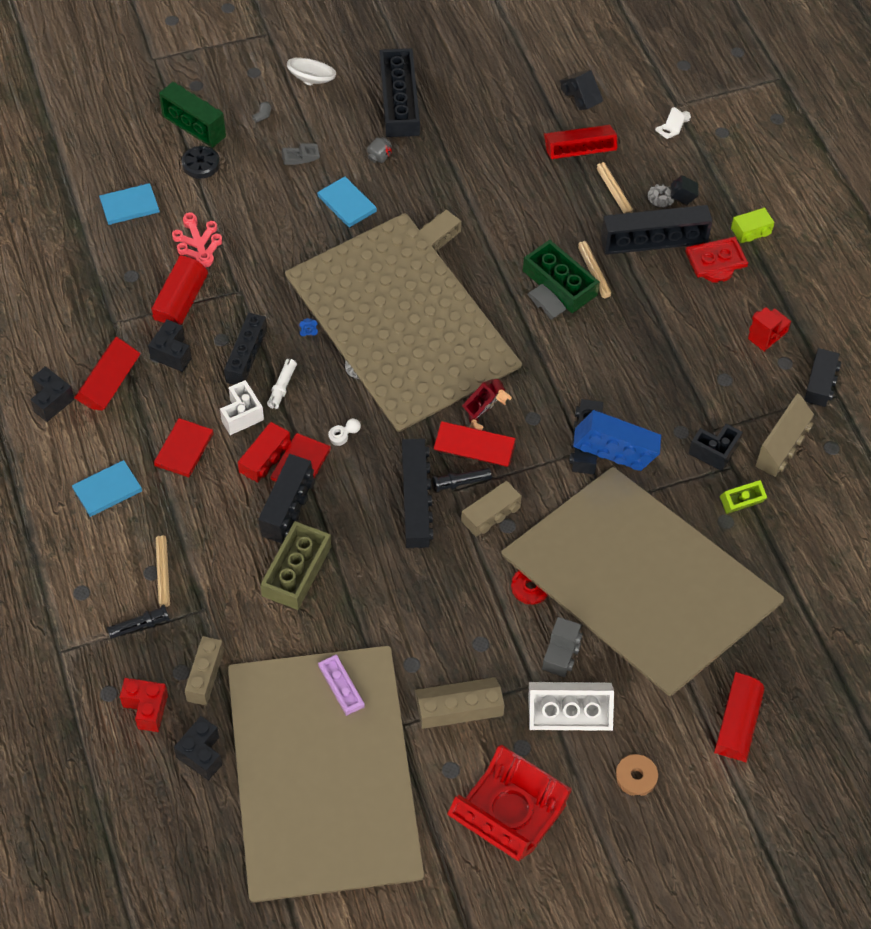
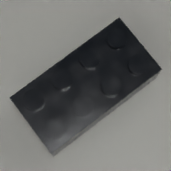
(286, 498)

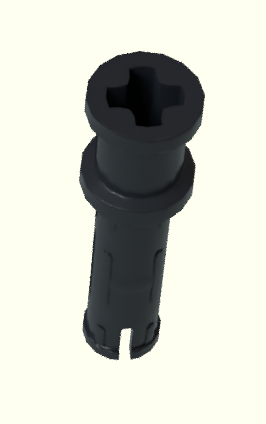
(453, 480)
(148, 619)

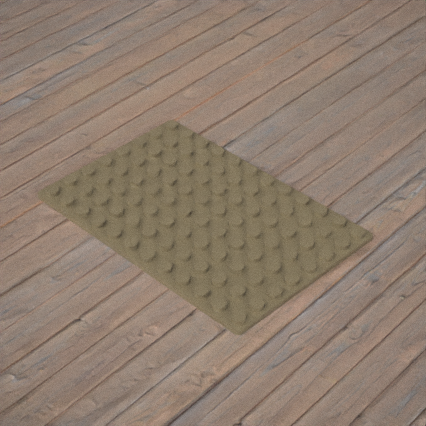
(402, 321)
(642, 580)
(319, 788)

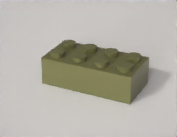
(296, 565)

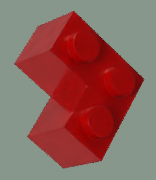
(768, 328)
(148, 699)

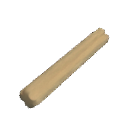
(614, 188)
(594, 268)
(162, 571)

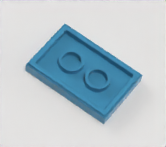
(347, 201)
(129, 204)
(107, 488)

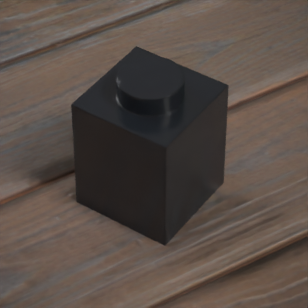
(684, 190)

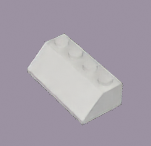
(570, 706)

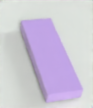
(341, 685)

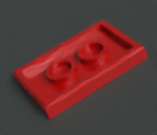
(716, 257)
(183, 447)
(304, 448)

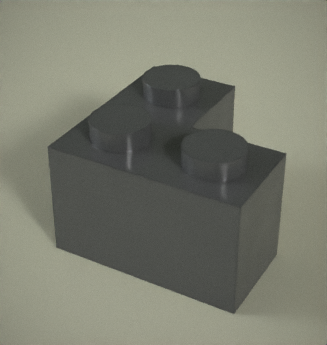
(563, 644)

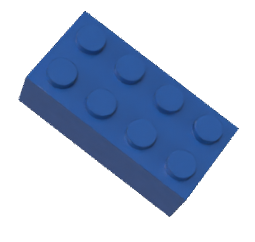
(617, 440)

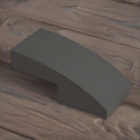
(300, 155)
(547, 301)

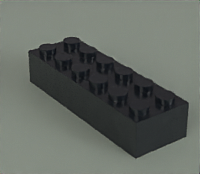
(399, 93)
(656, 229)

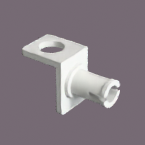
(674, 123)

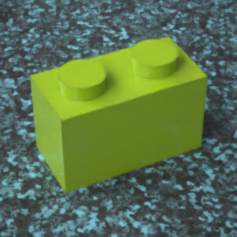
(752, 225)
(743, 497)

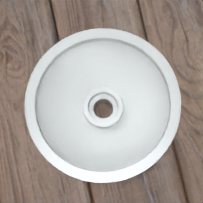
(311, 70)

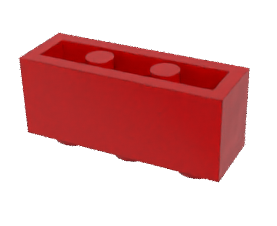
(264, 452)

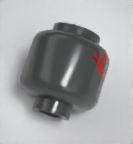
(379, 150)

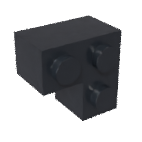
(583, 88)
(168, 346)
(52, 394)
(716, 449)
(196, 751)

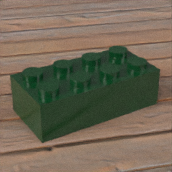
(192, 114)
(561, 275)

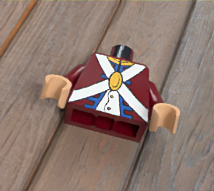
(484, 399)

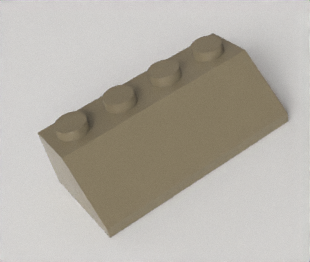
(785, 437)
(459, 702)

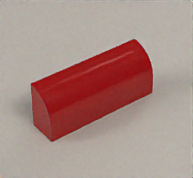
(580, 141)
(179, 290)
(107, 375)
(475, 444)
(740, 717)

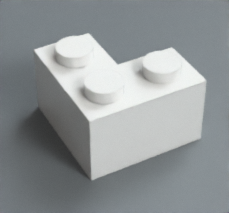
(244, 409)

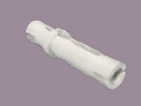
(279, 389)

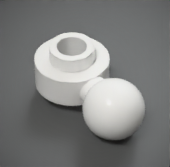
(352, 426)

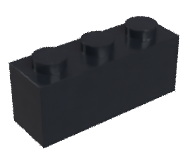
(822, 377)

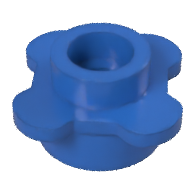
(308, 323)

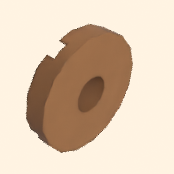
(645, 767)

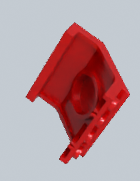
(512, 804)

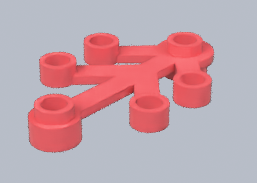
(203, 256)

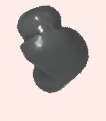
(265, 109)

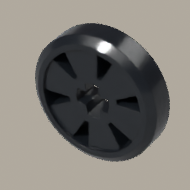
(203, 154)

